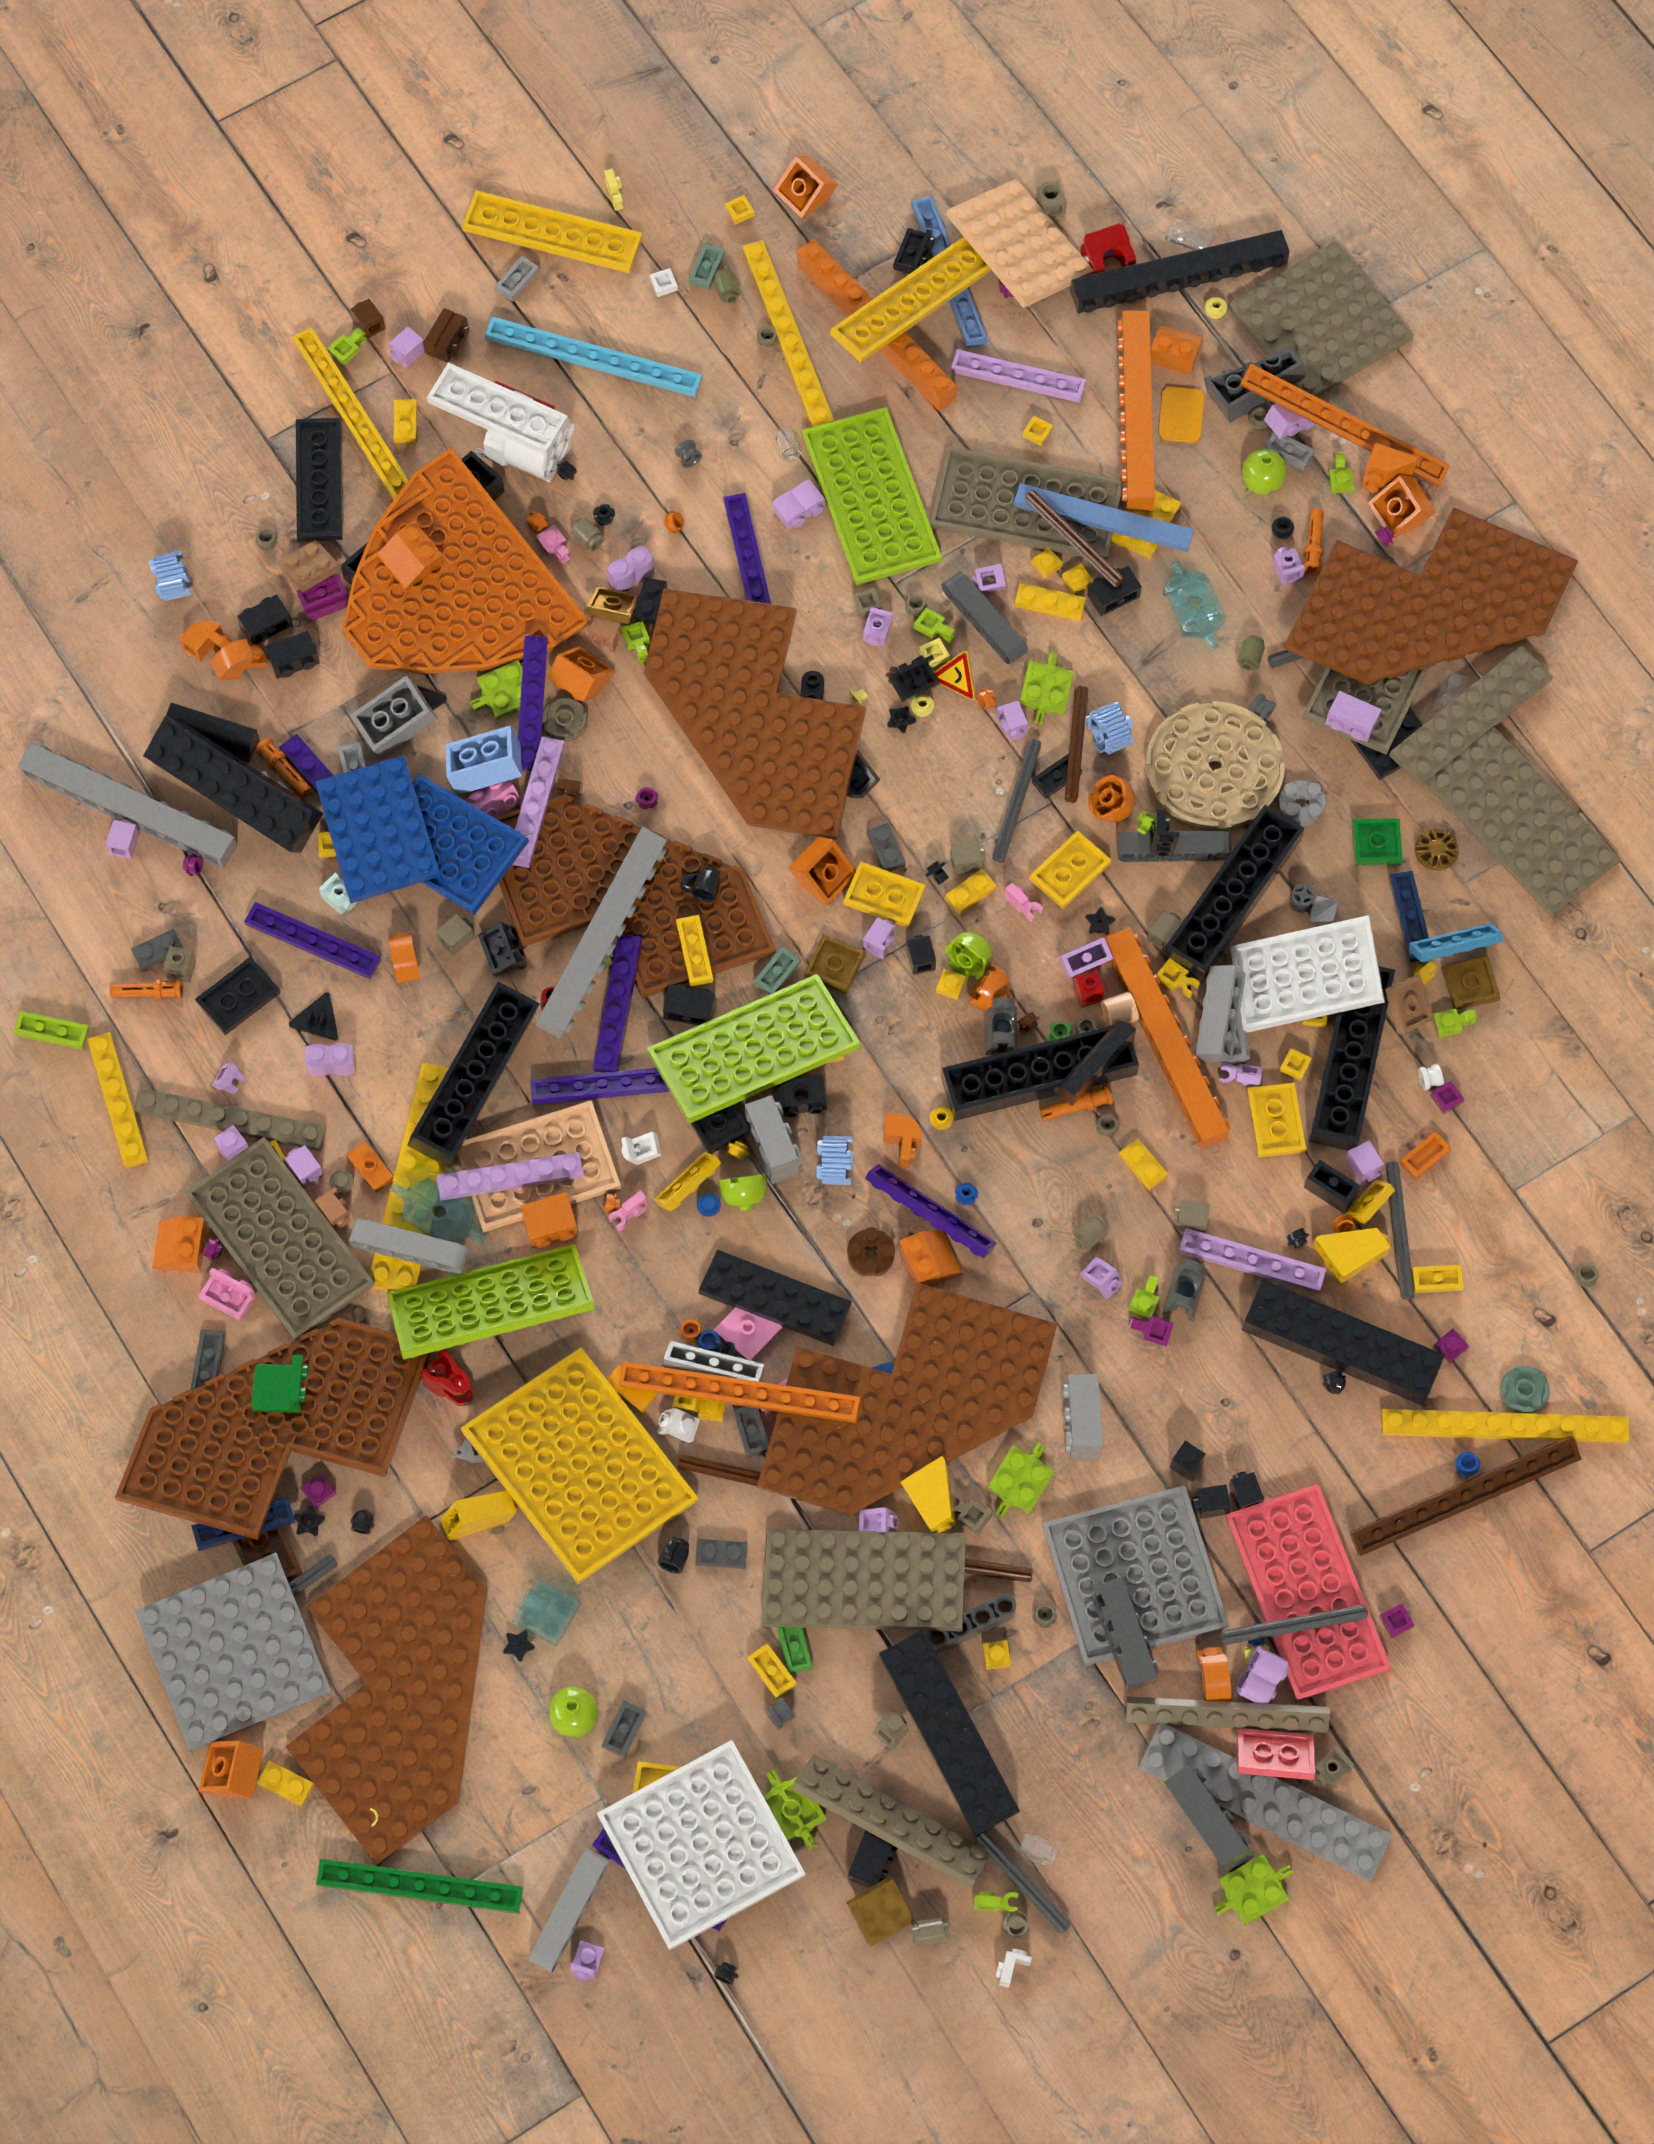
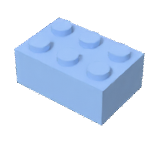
(483, 760)

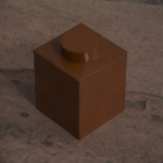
(367, 318)

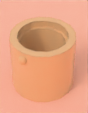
(1120, 1008)

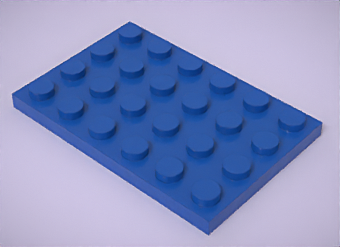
(377, 829)
(467, 845)

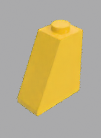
(1352, 1251)
(932, 1495)
(477, 1514)

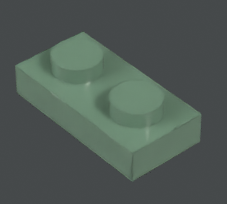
(706, 266)
(777, 971)

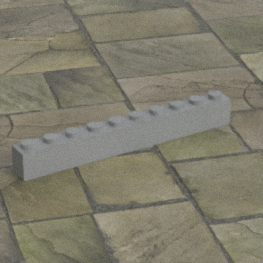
(124, 803)
(601, 932)

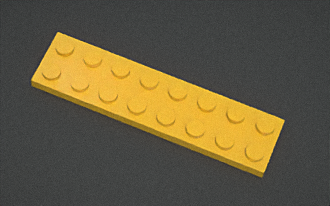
(552, 231)

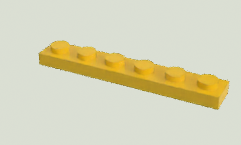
(117, 1100)

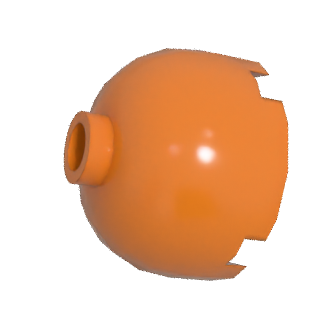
(1111, 799)
(988, 987)

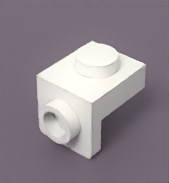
(641, 1148)
(678, 1424)
(1005, 1969)

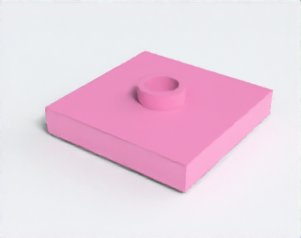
(747, 1332)

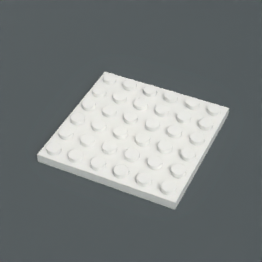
(700, 1844)

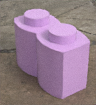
(798, 504)
(633, 568)
(324, 1060)
(1262, 1676)

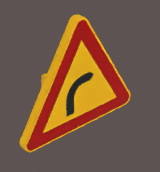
(957, 675)

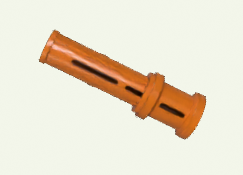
(1313, 550)
(276, 760)
(157, 988)
(1086, 1101)

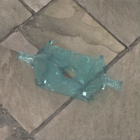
(1198, 620)
(418, 1207)

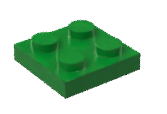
(1377, 841)

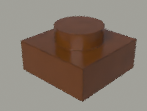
(569, 786)

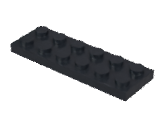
(319, 479)
(775, 1297)

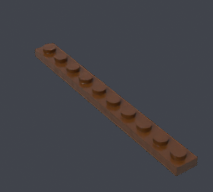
(1465, 1495)

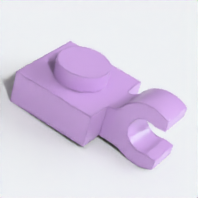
(1243, 1073)

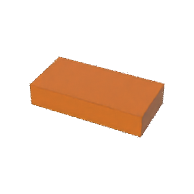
(1425, 1155)

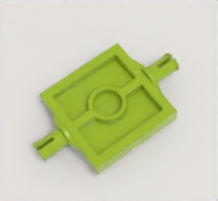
(1046, 687)
(500, 690)
(1020, 1479)
(793, 1811)
(1253, 1889)

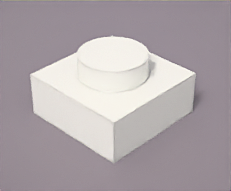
(663, 282)

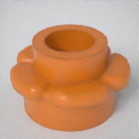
(537, 521)
(673, 521)
(986, 698)
(612, 1203)
(1339, 1220)
(686, 1326)

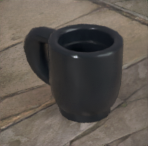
(705, 884)
(674, 1555)

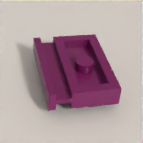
(324, 598)

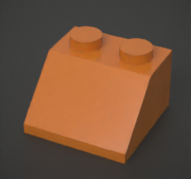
(805, 186)
(1175, 349)
(1385, 466)
(1401, 505)
(410, 555)
(580, 673)
(823, 869)
(549, 1220)
(180, 1244)
(929, 1257)
(231, 1769)

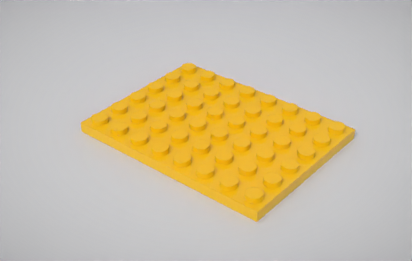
(579, 1465)

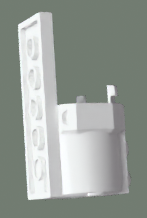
(518, 427)

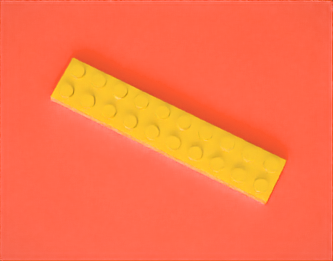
(910, 300)
(412, 1167)

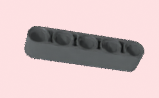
(984, 617)
(1190, 847)
(973, 1627)

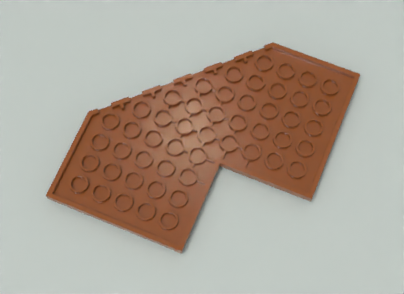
(1471, 596)
(772, 753)
(575, 866)
(954, 1384)
(223, 1461)
(400, 1741)

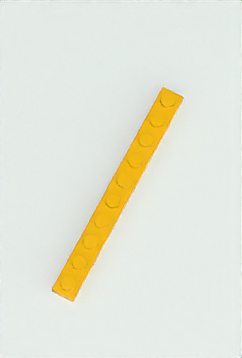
(787, 333)
(351, 411)
(1504, 1425)

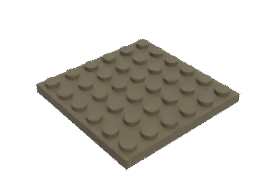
(1325, 315)

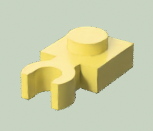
(613, 186)

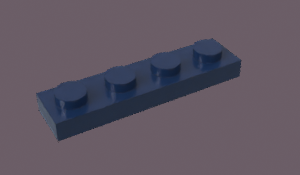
(1408, 909)
(278, 1516)

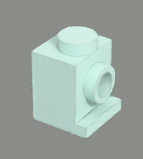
(329, 893)

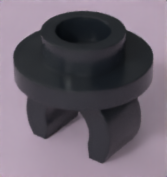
(937, 872)
(727, 1349)

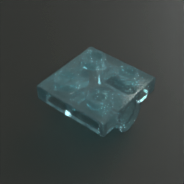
(546, 1612)

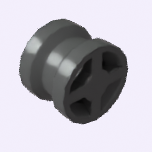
(687, 452)
(1262, 707)
(1303, 892)
(779, 1713)

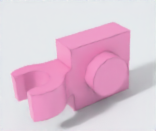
(553, 542)
(1019, 900)
(633, 1207)

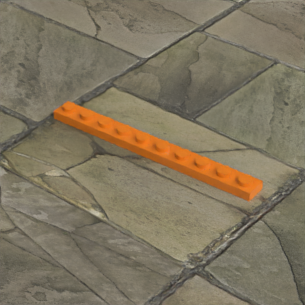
(1338, 421)
(740, 1392)

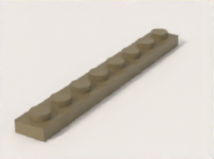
(222, 1117)
(1227, 1714)

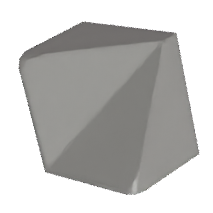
(1323, 911)

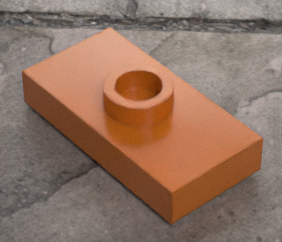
(370, 1166)

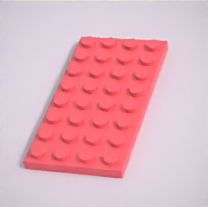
(1300, 1571)

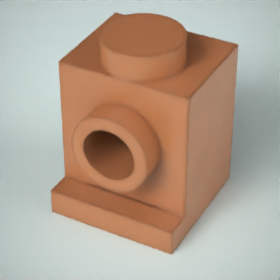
(604, 633)
(333, 1208)

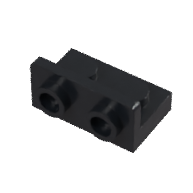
(1161, 839)
(502, 949)

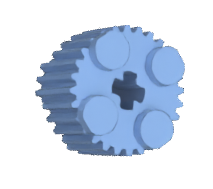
(171, 576)
(1110, 728)
(835, 1160)

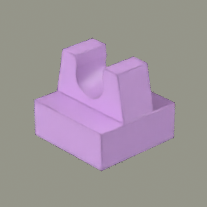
(225, 1076)

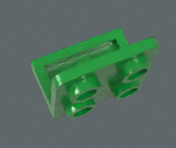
(280, 1386)

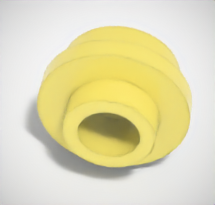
(1215, 313)
(922, 711)

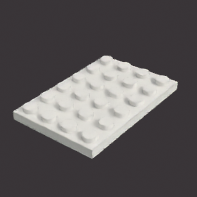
(1308, 974)

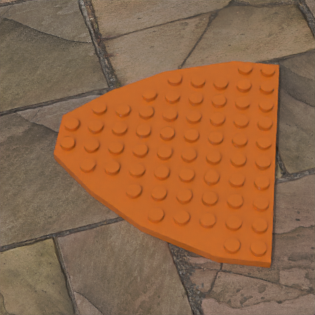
(471, 606)

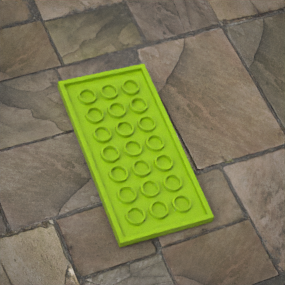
(871, 496)
(753, 1048)
(490, 1301)

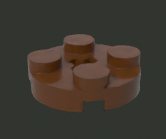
(871, 1265)

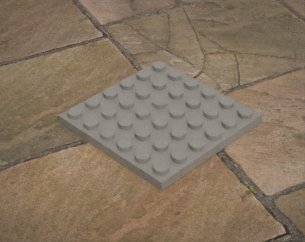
(1156, 1552)
(233, 1652)

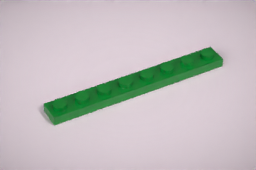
(419, 1886)

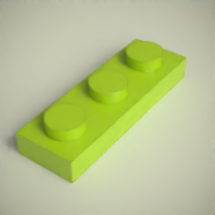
(51, 1030)

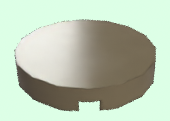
(565, 719)

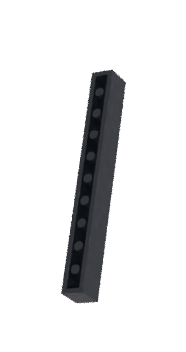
(1179, 271)

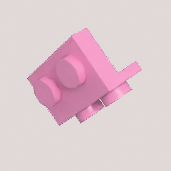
(495, 799)
(228, 1294)

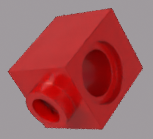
(1088, 988)

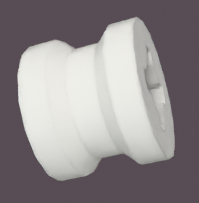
(1430, 1077)

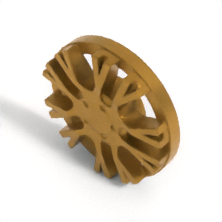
(1437, 849)

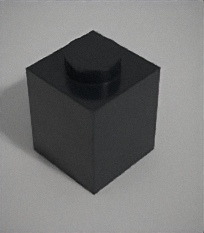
(921, 954)
(1187, 1460)
(1245, 1490)
(1212, 1501)

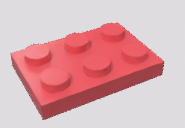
(1275, 1754)

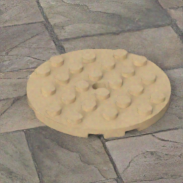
(1221, 733)

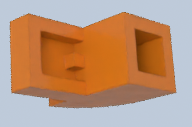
(202, 638)
(236, 657)
(403, 957)
(903, 1131)
(1214, 1674)

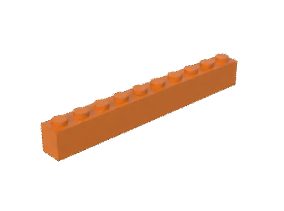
(901, 351)
(1137, 410)
(1166, 1039)

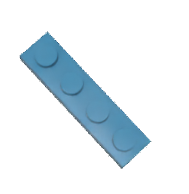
(1456, 942)

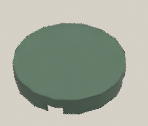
(1524, 1389)

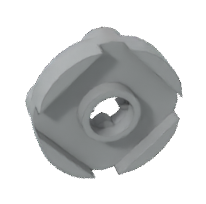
(1304, 790)

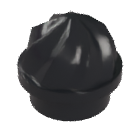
(1334, 1382)
(362, 1522)

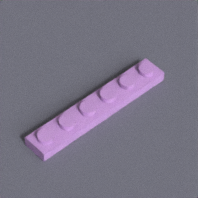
(1018, 376)
(538, 796)
(509, 1176)
(1252, 1260)

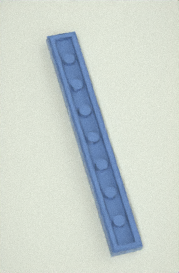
(962, 304)
(1110, 519)

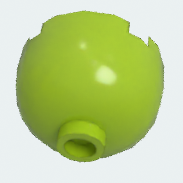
(1264, 471)
(969, 954)
(744, 1191)
(573, 1712)

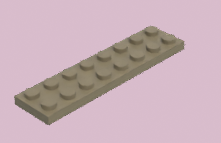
(1471, 715)
(891, 1820)

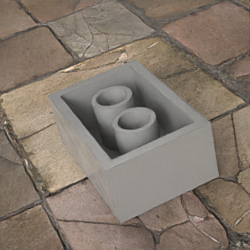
(394, 717)
(772, 1139)
(1082, 1417)

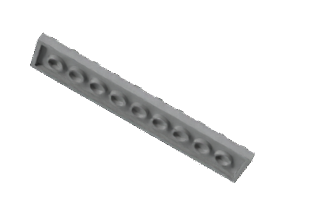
(1271, 1804)

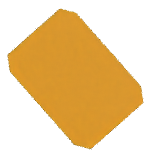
(1181, 415)

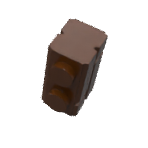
(446, 335)

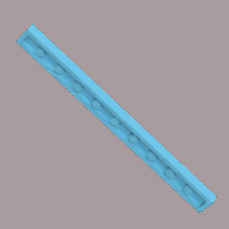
(593, 357)

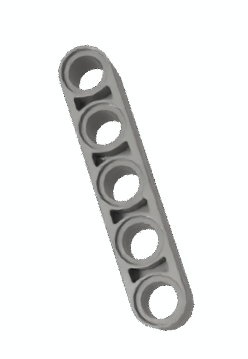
(408, 1246)
(569, 1910)

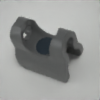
(1001, 1025)
(1185, 1287)

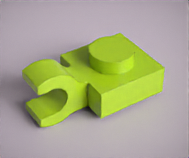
(347, 347)
(1340, 477)
(931, 623)
(637, 638)
(1146, 821)
(1450, 1023)
(1145, 1301)
(989, 1902)

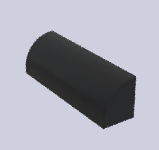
(230, 735)
(1096, 1062)

